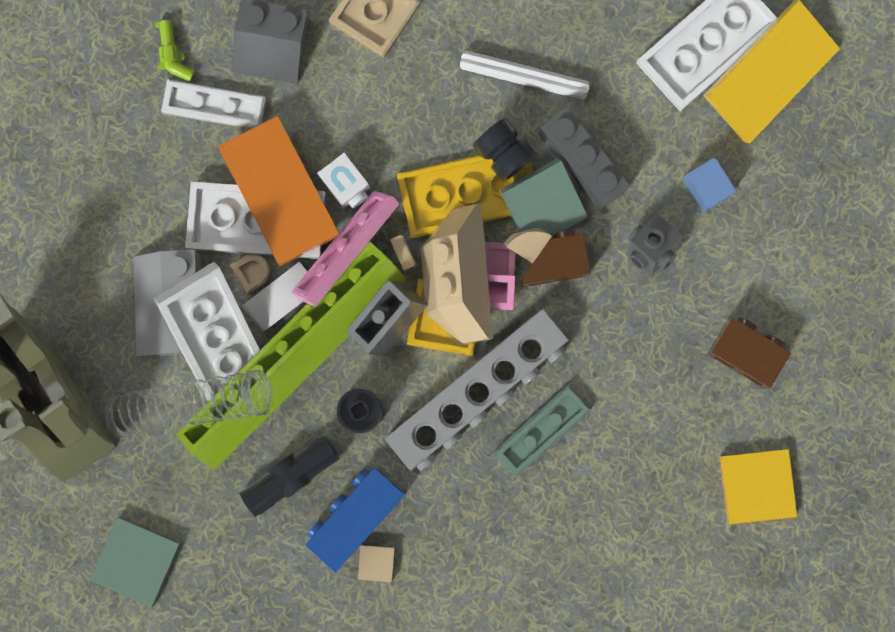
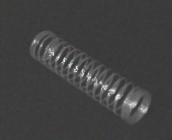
(244, 393)

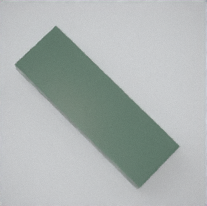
(542, 431)

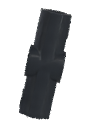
(289, 476)

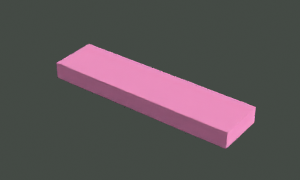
(345, 248)

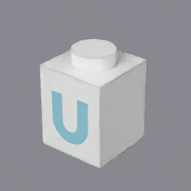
(345, 182)

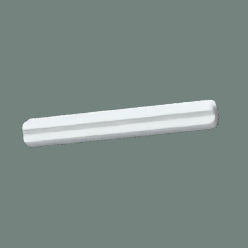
(524, 75)

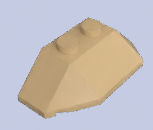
(457, 276)

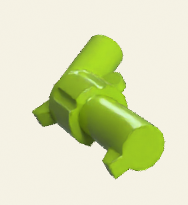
(169, 53)

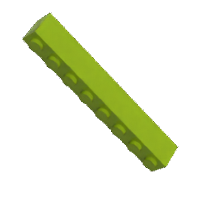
(293, 354)

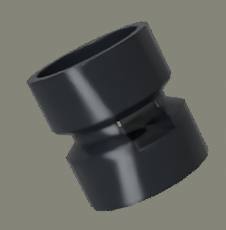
(502, 147)
(359, 411)

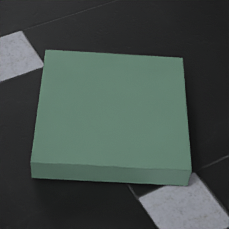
(544, 200)
(135, 561)

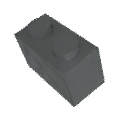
(386, 318)

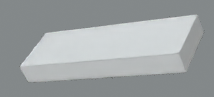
(213, 104)

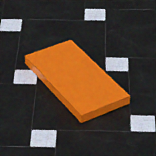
(278, 191)

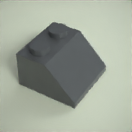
(270, 40)

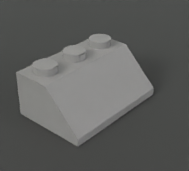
(153, 276)

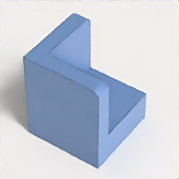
(709, 185)

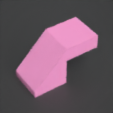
(500, 274)

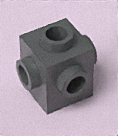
(653, 245)

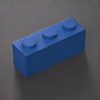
(353, 518)

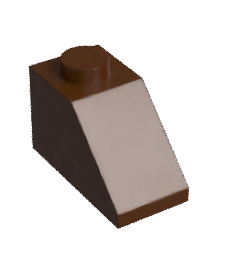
(559, 260)

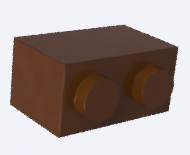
(749, 352)

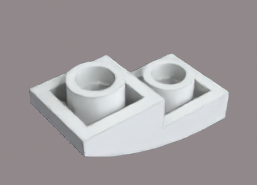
(275, 299)

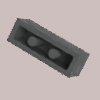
(583, 159)

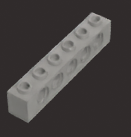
(537, 329)

